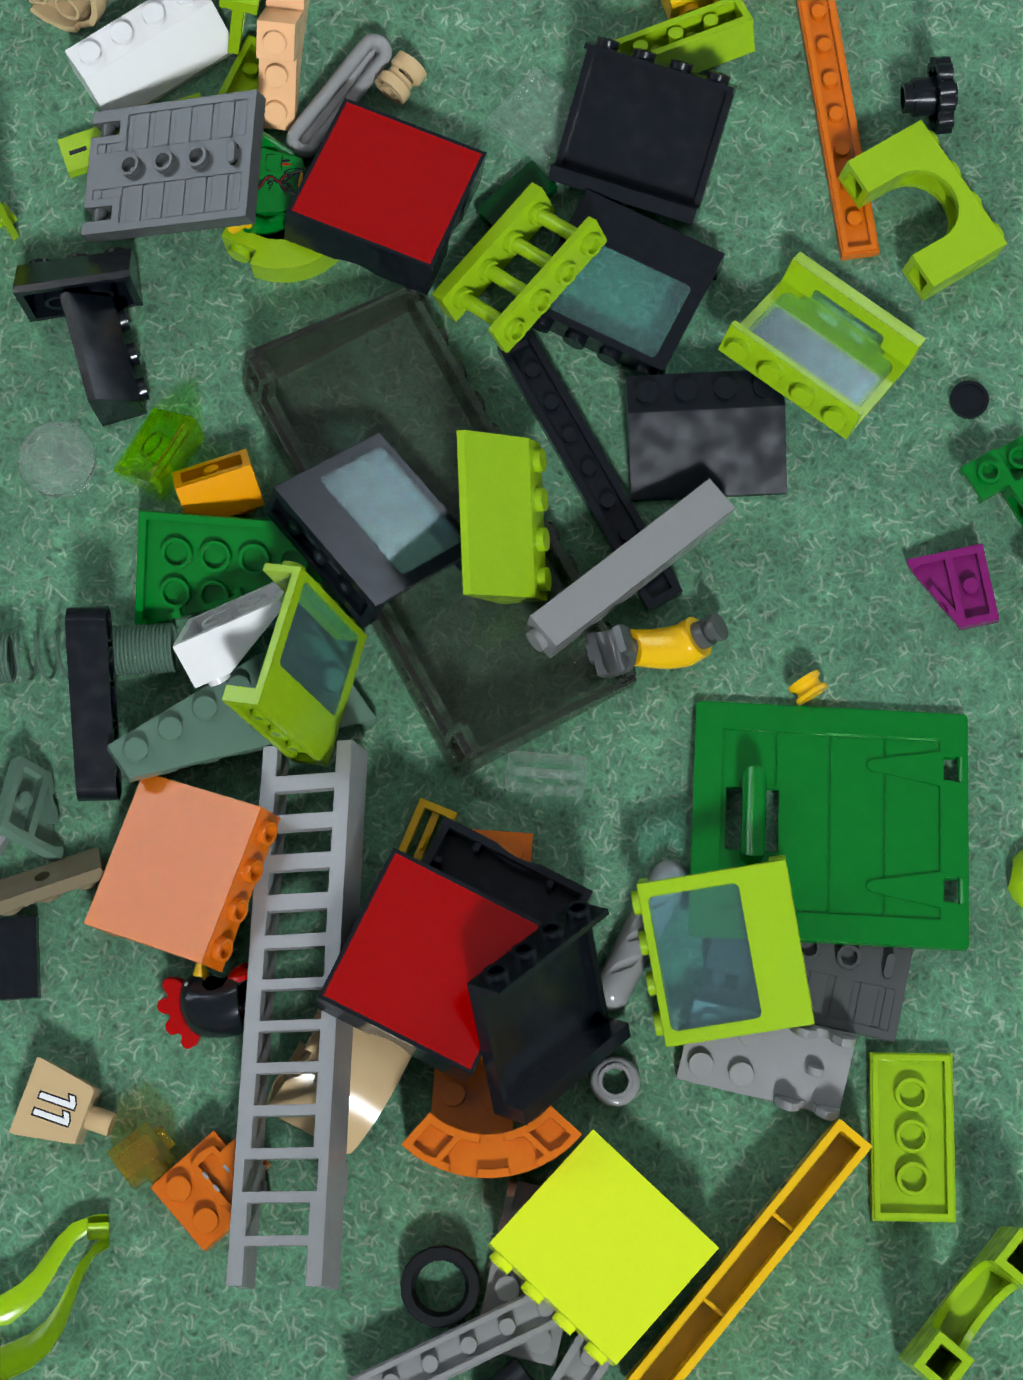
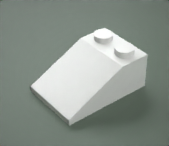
(222, 636)

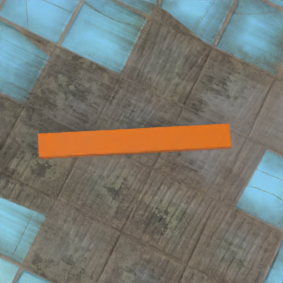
(835, 123)

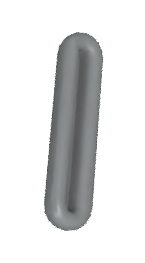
(348, 81)
(625, 961)

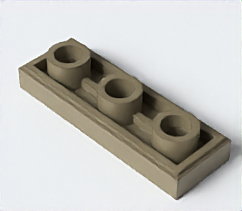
(51, 880)

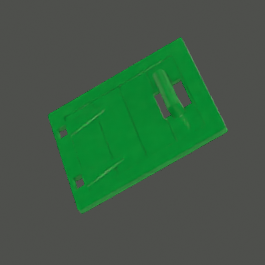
(858, 815)

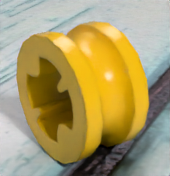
(808, 687)

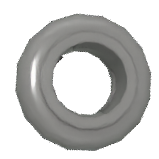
(625, 1096)

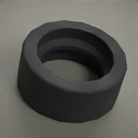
(412, 1301)

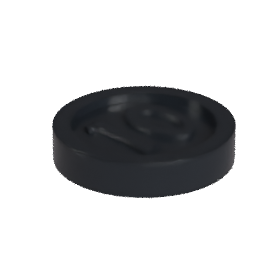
(969, 399)

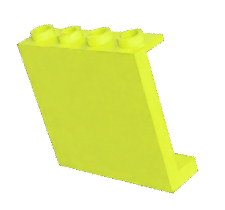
(601, 1249)

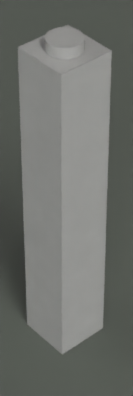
(628, 569)

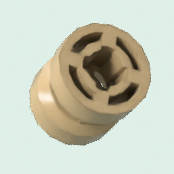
(400, 78)

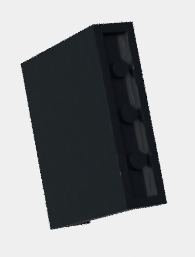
(643, 130)
(544, 1014)

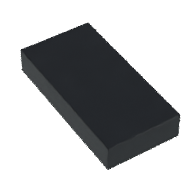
(19, 958)

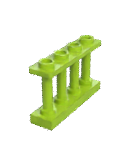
(498, 248)

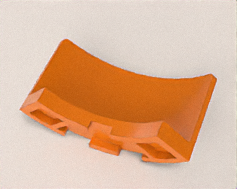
(492, 1154)

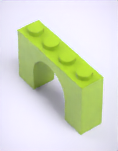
(918, 161)
(943, 1340)

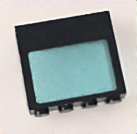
(635, 292)
(366, 526)

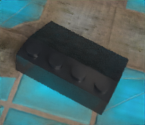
(702, 429)

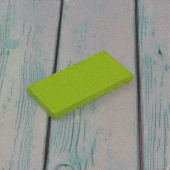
(911, 1137)

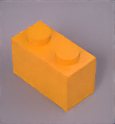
(219, 486)

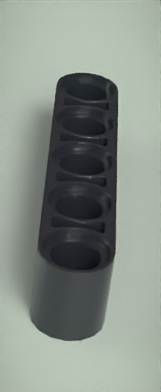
(92, 702)

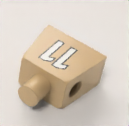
(60, 1106)

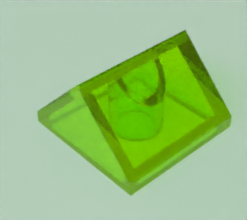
(158, 449)

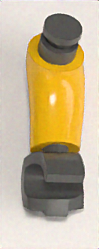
(670, 647)

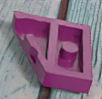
(959, 585)

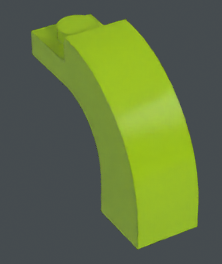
(275, 258)

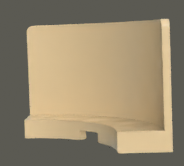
(375, 1072)

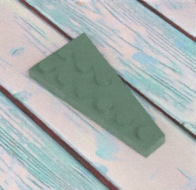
(205, 729)

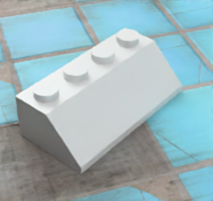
(149, 52)

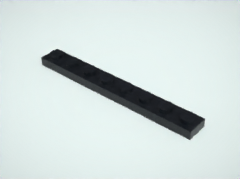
(582, 457)

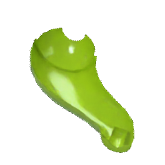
(32, 1348)

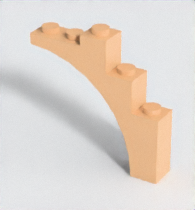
(280, 58)

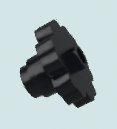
(932, 95)

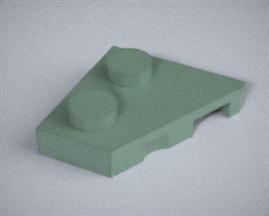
(29, 809)

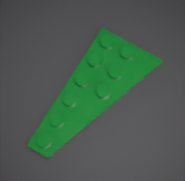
(203, 561)

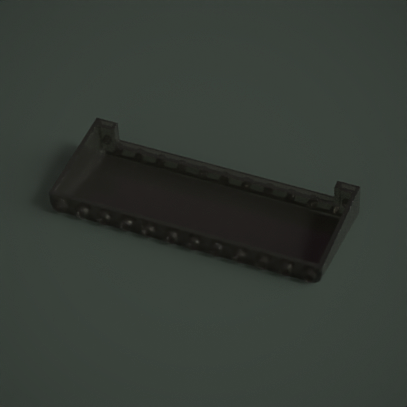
(456, 654)

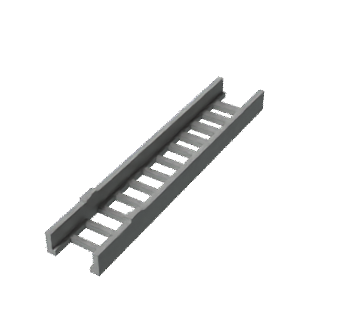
(336, 1036)

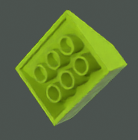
(502, 517)

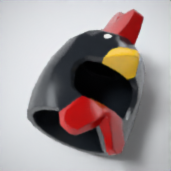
(205, 1004)

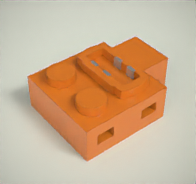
(201, 1189)

